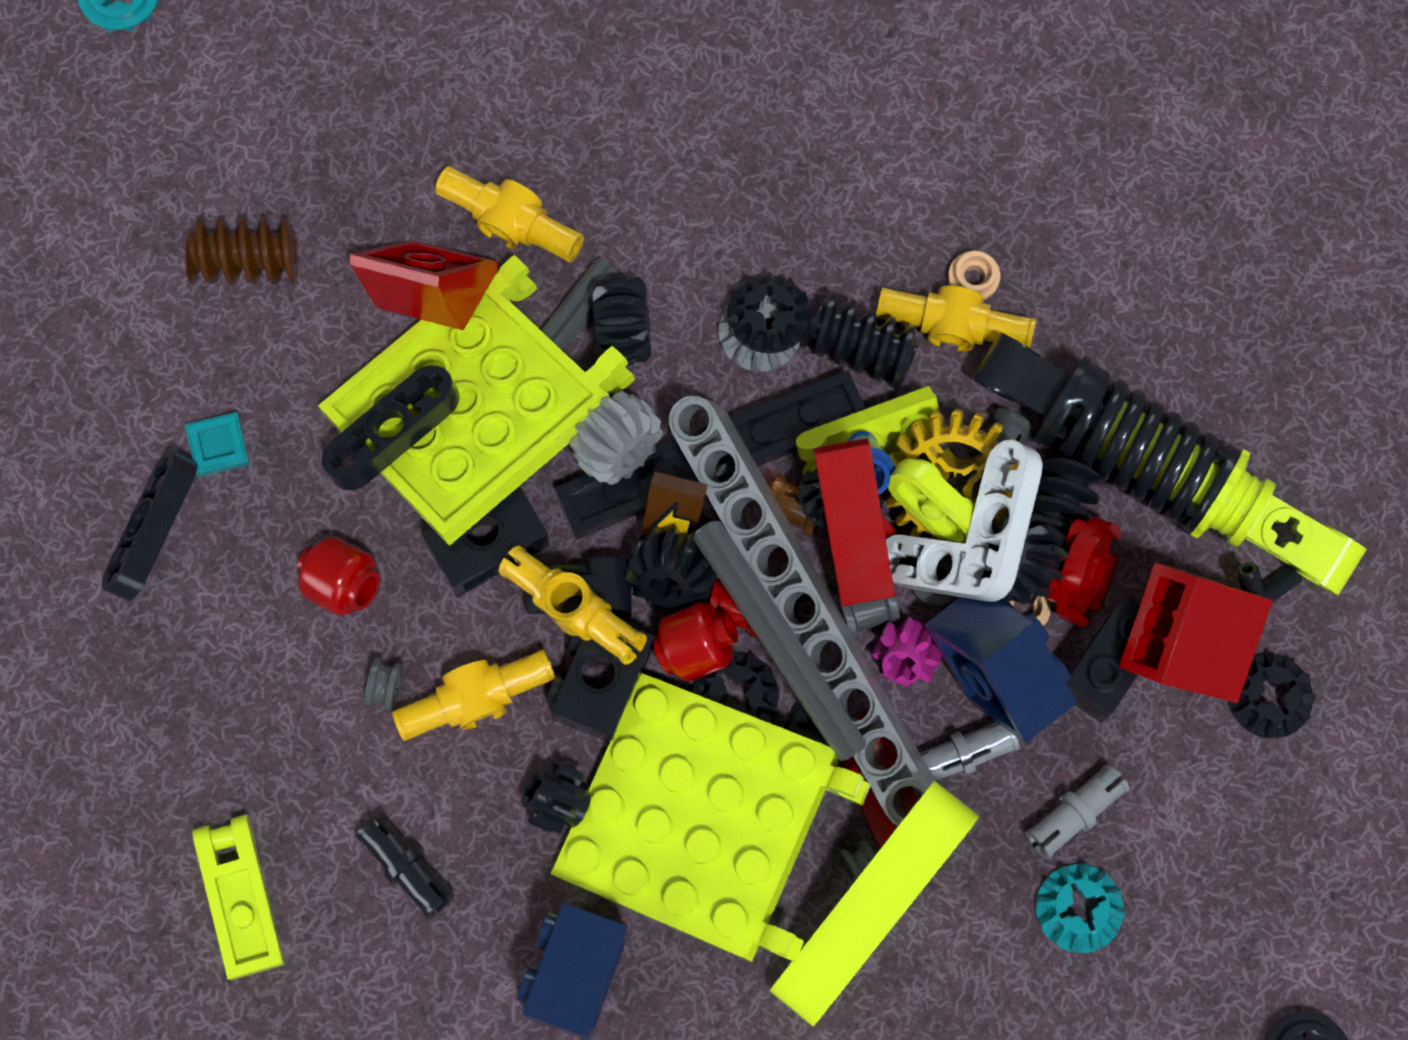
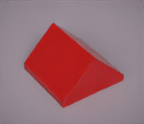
(425, 281)

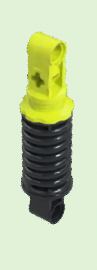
(1180, 466)

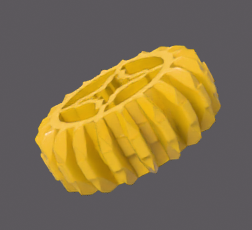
(945, 460)

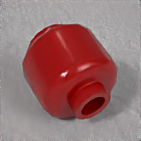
(338, 576)
(695, 641)

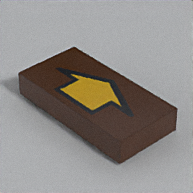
(674, 502)

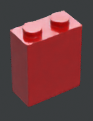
(1195, 633)

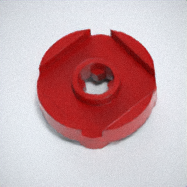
(1087, 570)

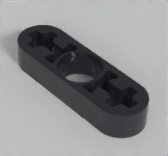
(393, 405)
(149, 525)

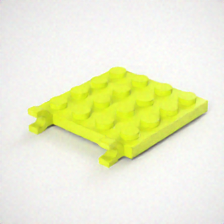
(512, 409)
(702, 817)

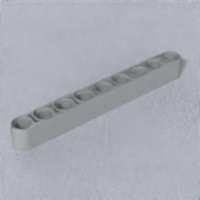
(798, 579)

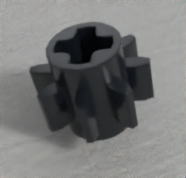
(555, 798)

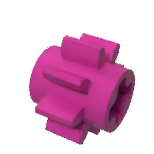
(907, 652)

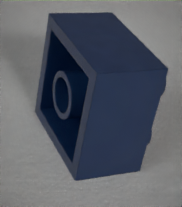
(1003, 664)
(573, 972)

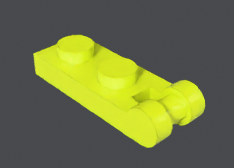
(884, 421)
(238, 899)

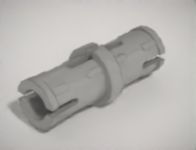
(969, 750)
(1077, 811)

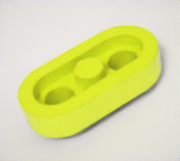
(932, 500)

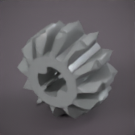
(616, 438)

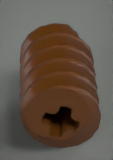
(241, 251)

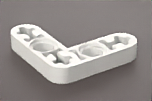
(974, 557)

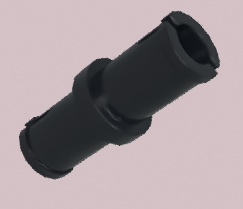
(404, 865)

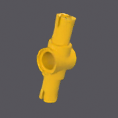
(509, 213)
(954, 317)
(589, 621)
(473, 694)

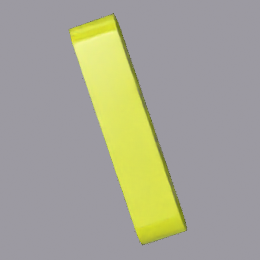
(874, 903)

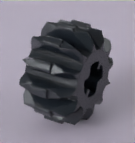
(622, 317)
(1038, 560)
(669, 569)

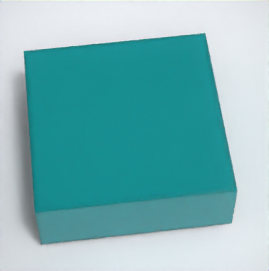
(217, 444)

